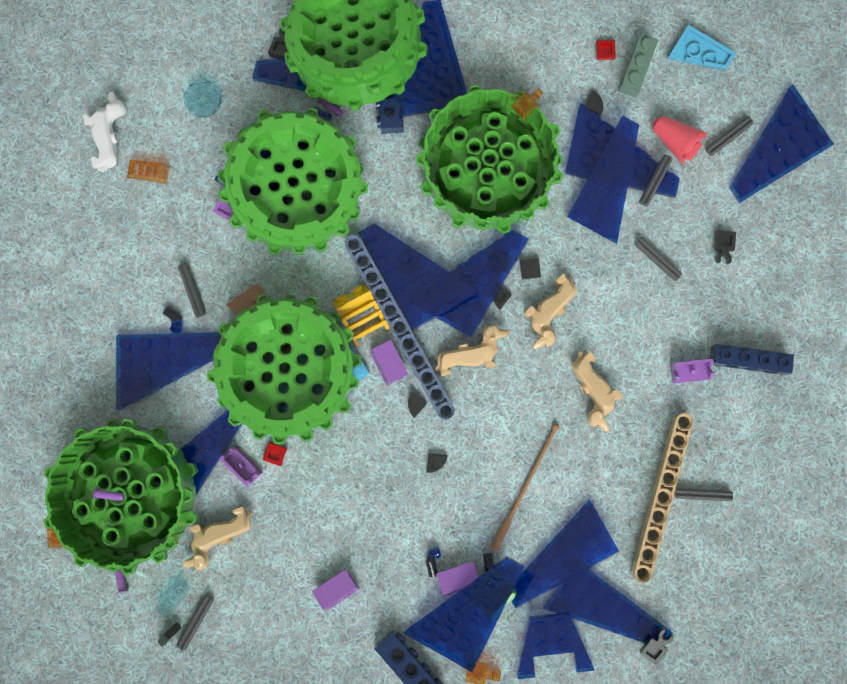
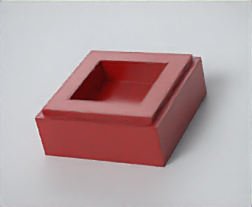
(605, 50)
(275, 454)

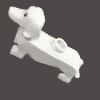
(103, 133)

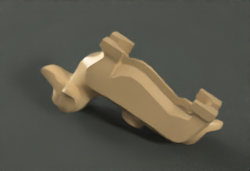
(549, 309)
(472, 355)
(597, 389)
(213, 534)

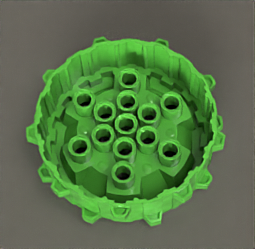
(374, 69)
(326, 151)
(461, 195)
(237, 366)
(73, 486)

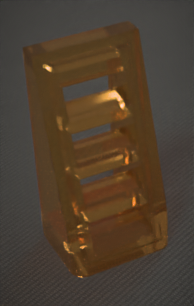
(160, 172)

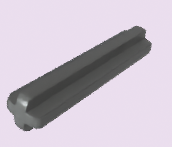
(729, 136)
(655, 180)
(658, 259)
(191, 290)
(702, 494)
(195, 622)

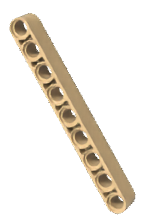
(655, 504)

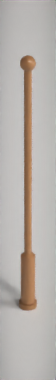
(507, 522)

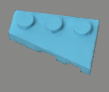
(701, 50)

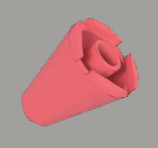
(679, 137)

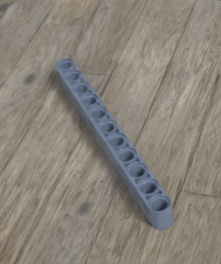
(392, 320)

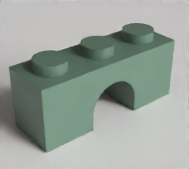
(638, 65)

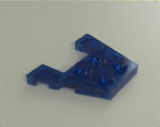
(551, 636)

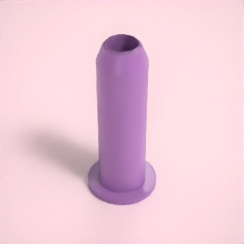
(332, 107)
(108, 495)
(120, 581)

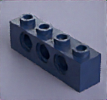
(391, 123)
(752, 359)
(396, 640)

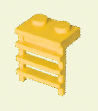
(355, 303)

